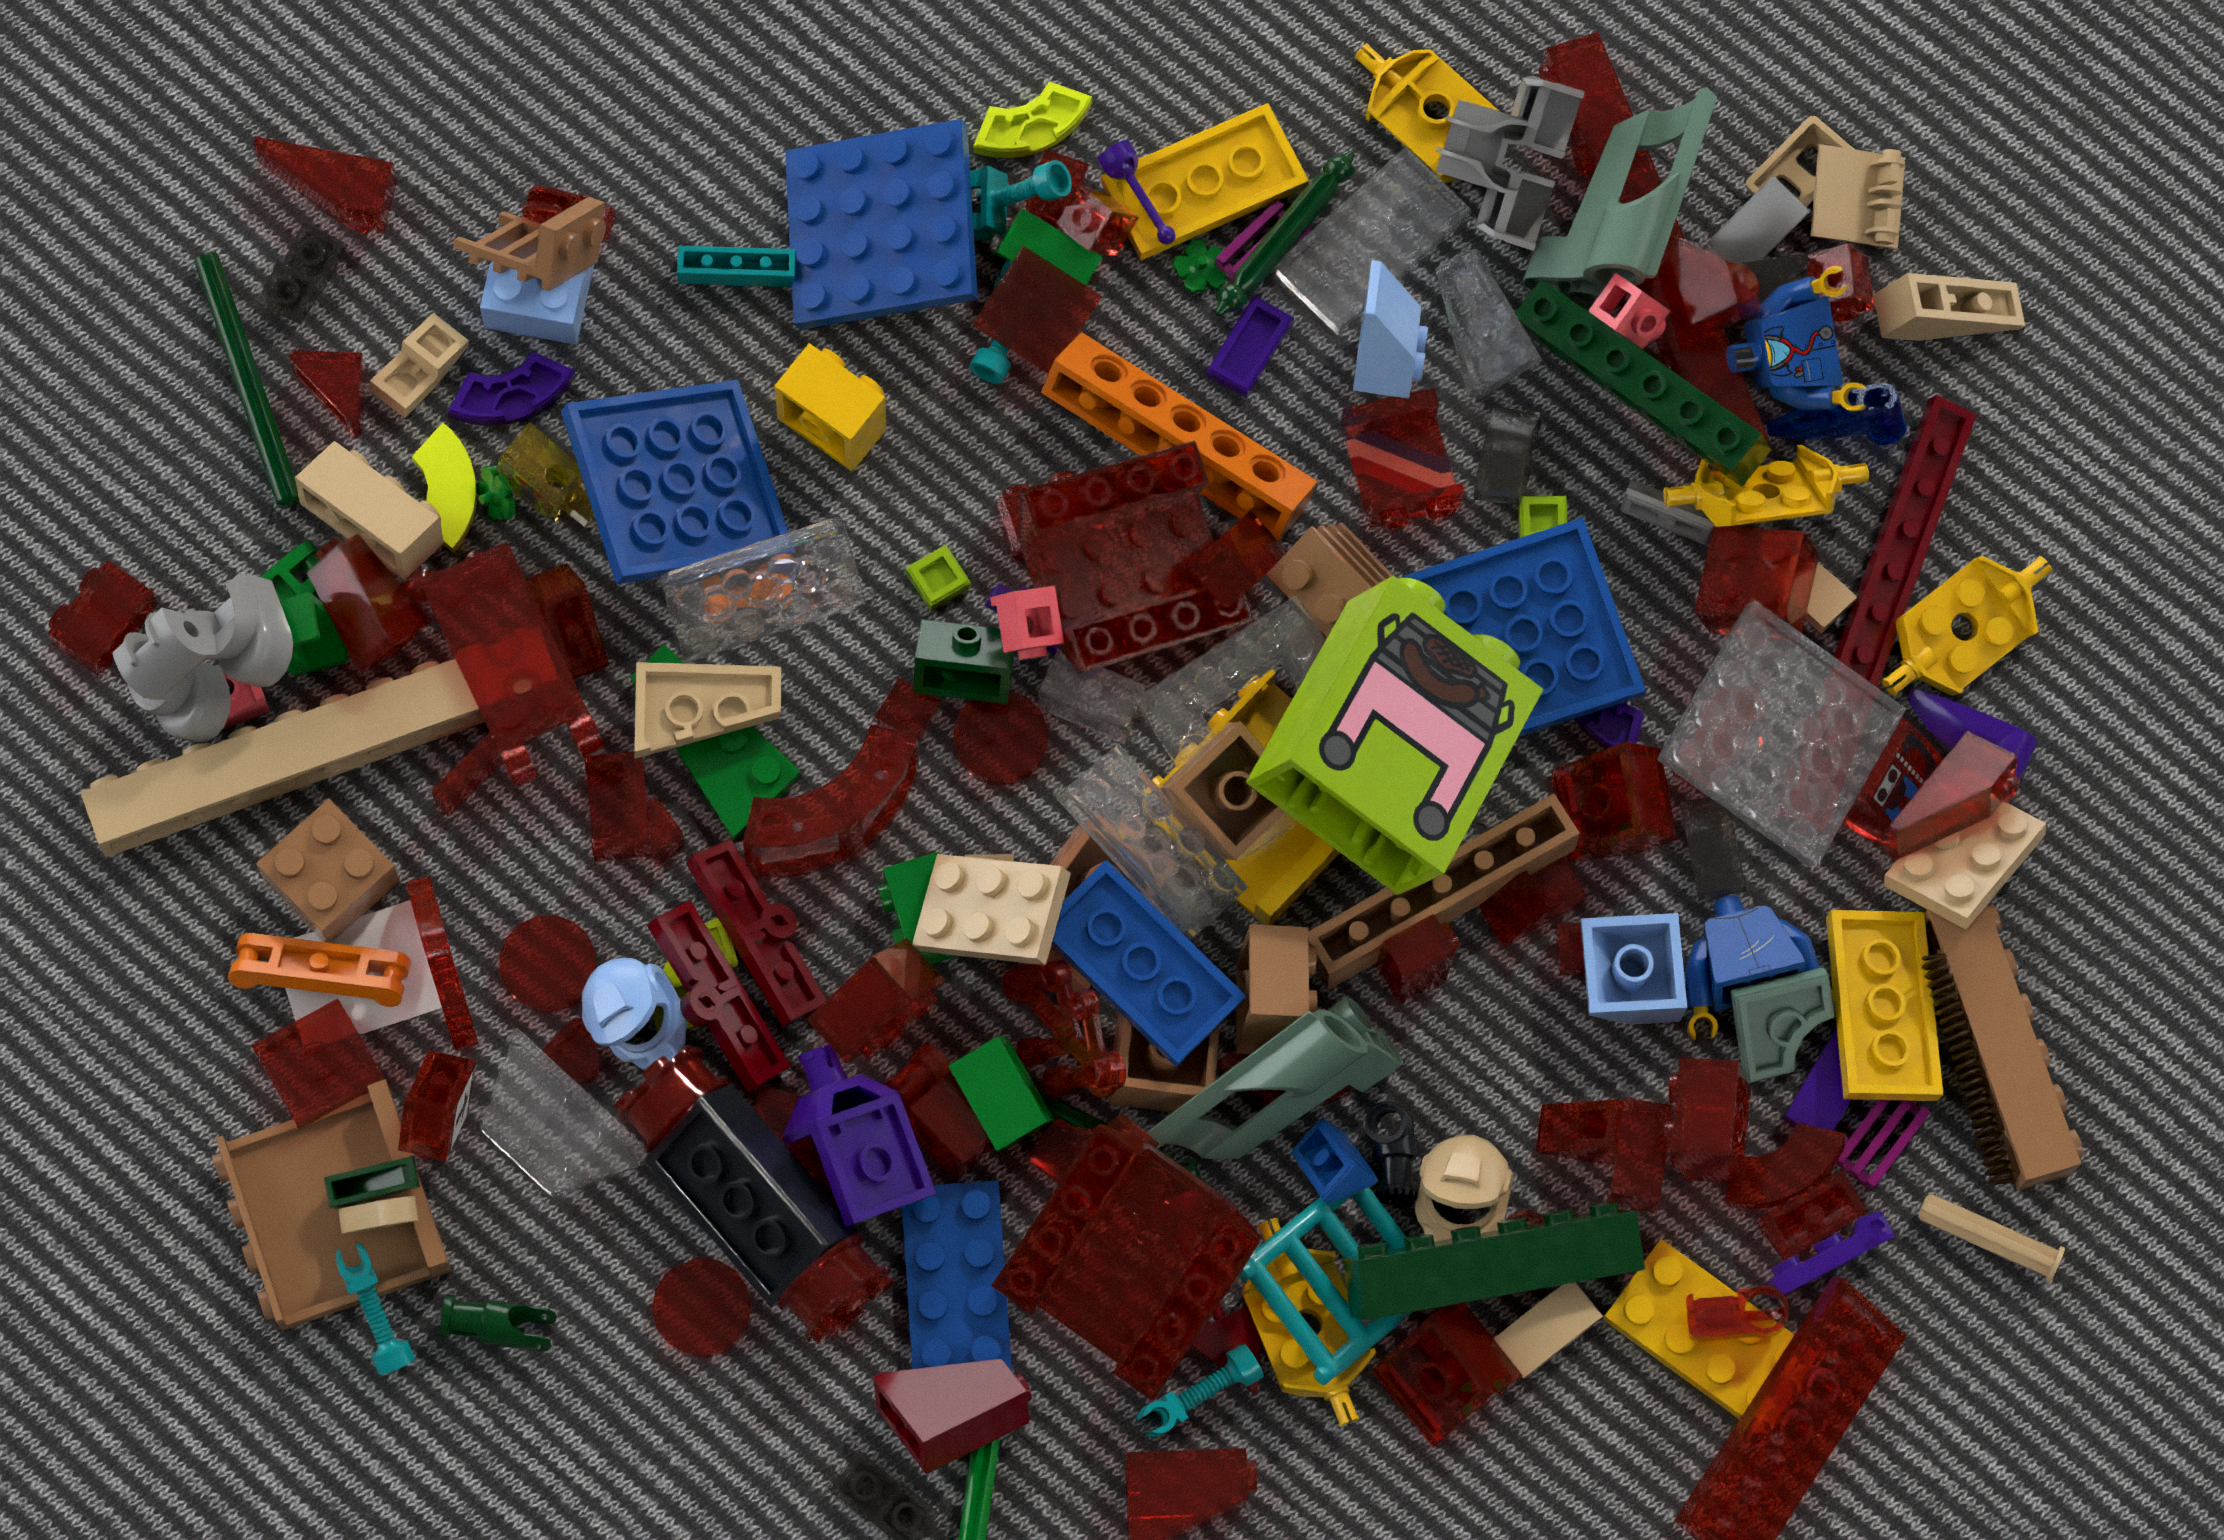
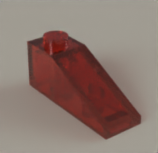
(341, 184)
(1956, 795)

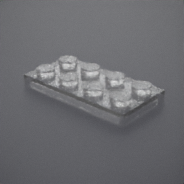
(1388, 220)
(762, 589)
(1152, 842)

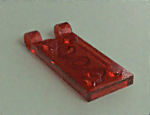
(503, 639)

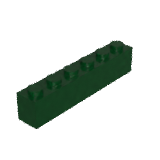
(1492, 1262)

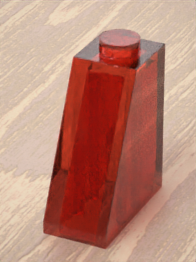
(365, 601)
(1184, 1490)

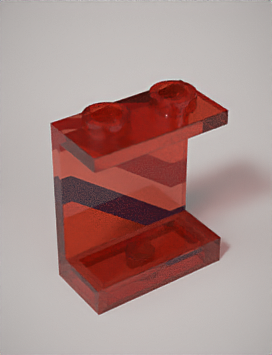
(1400, 460)

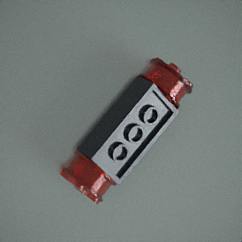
(752, 1195)

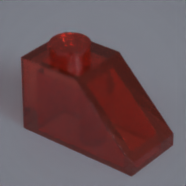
(1713, 285)
(570, 619)

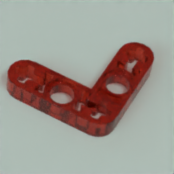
(441, 963)

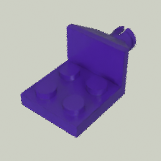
(859, 1139)

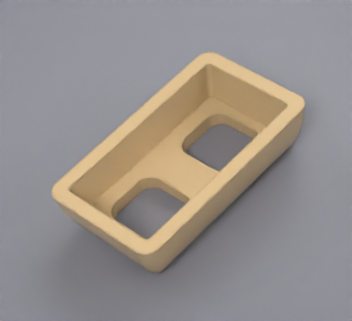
(1783, 160)

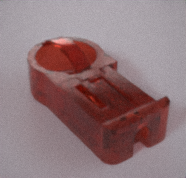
(1726, 1315)

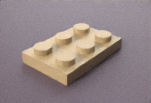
(1968, 867)
(991, 909)

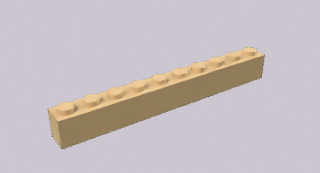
(281, 756)

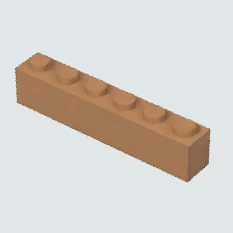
(1474, 874)
(2007, 1049)

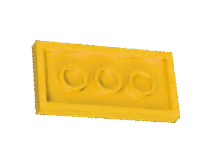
(1211, 179)
(1883, 1006)
(1655, 1319)

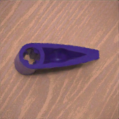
(1952, 720)

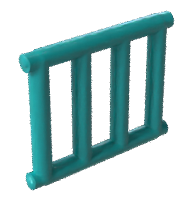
(1288, 1241)

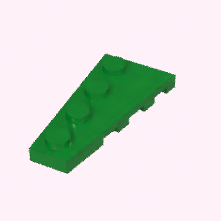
(733, 767)

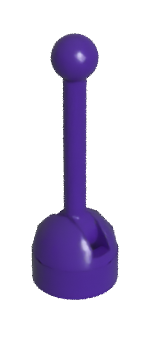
(1121, 164)

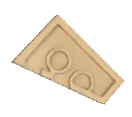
(700, 701)

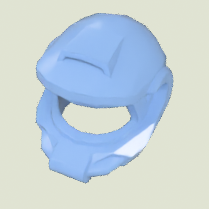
(621, 1001)

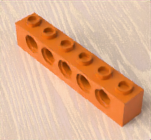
(1155, 417)

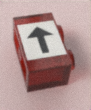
(436, 1105)

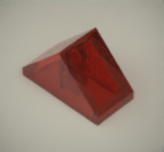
(336, 381)
(1580, 1130)

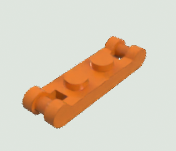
(320, 967)

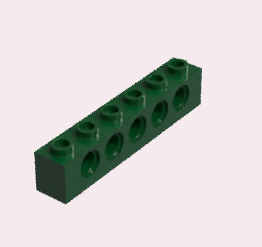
(1642, 383)

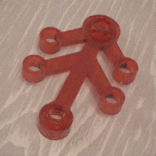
(1101, 1069)

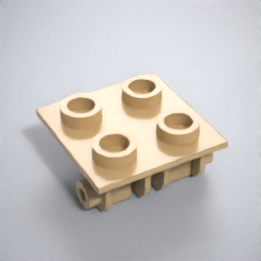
(1858, 196)

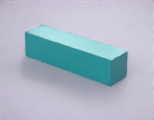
(736, 266)

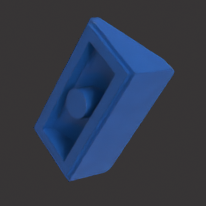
(1332, 1162)

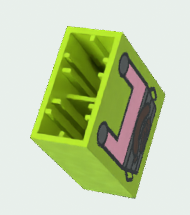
(1396, 733)

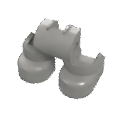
(1478, 144)
(167, 668)

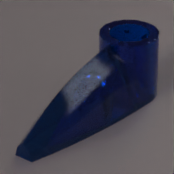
(1880, 420)

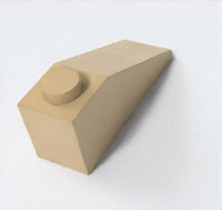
(1945, 307)

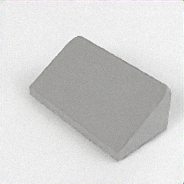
(1760, 223)
(1649, 505)

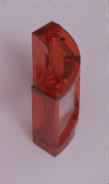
(840, 817)

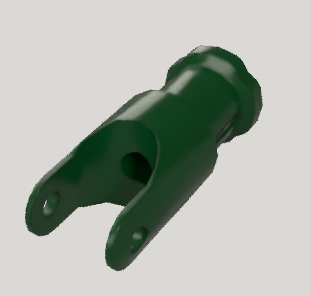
(495, 1323)

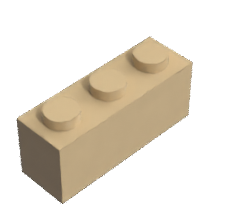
(361, 501)

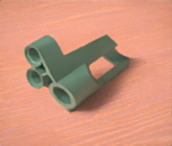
(1630, 235)
(1306, 1060)

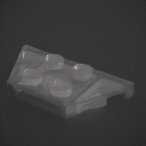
(554, 1124)

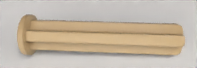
(1991, 1236)

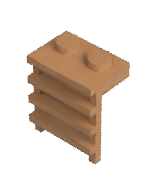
(549, 251)
(1327, 571)

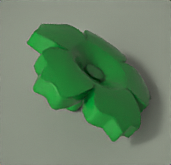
(1199, 267)
(497, 491)

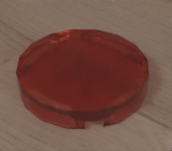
(1000, 740)
(547, 963)
(701, 1308)

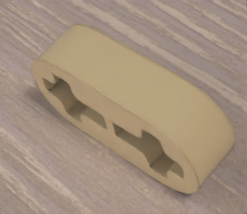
(378, 1214)

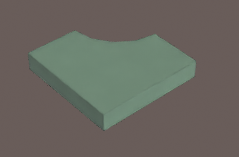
(1775, 1019)

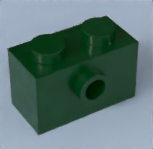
(962, 662)

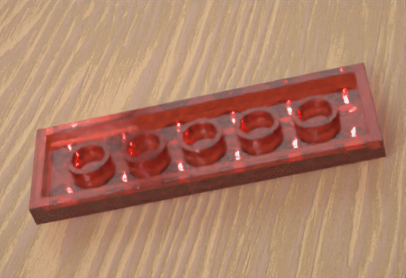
(1793, 1420)

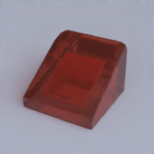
(665, 833)

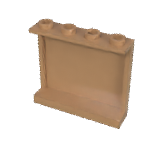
(288, 1215)

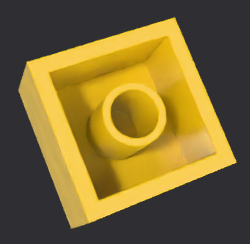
(831, 406)

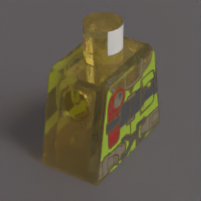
(536, 461)

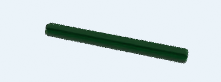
(247, 379)

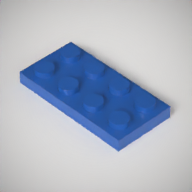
(1143, 964)
(950, 1264)

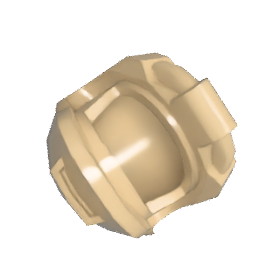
(1463, 1175)

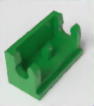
(1049, 244)

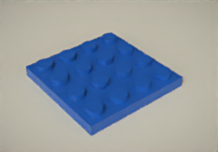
(881, 224)
(673, 476)
(1554, 611)

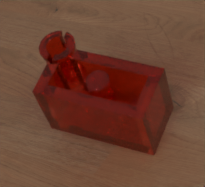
(940, 1112)

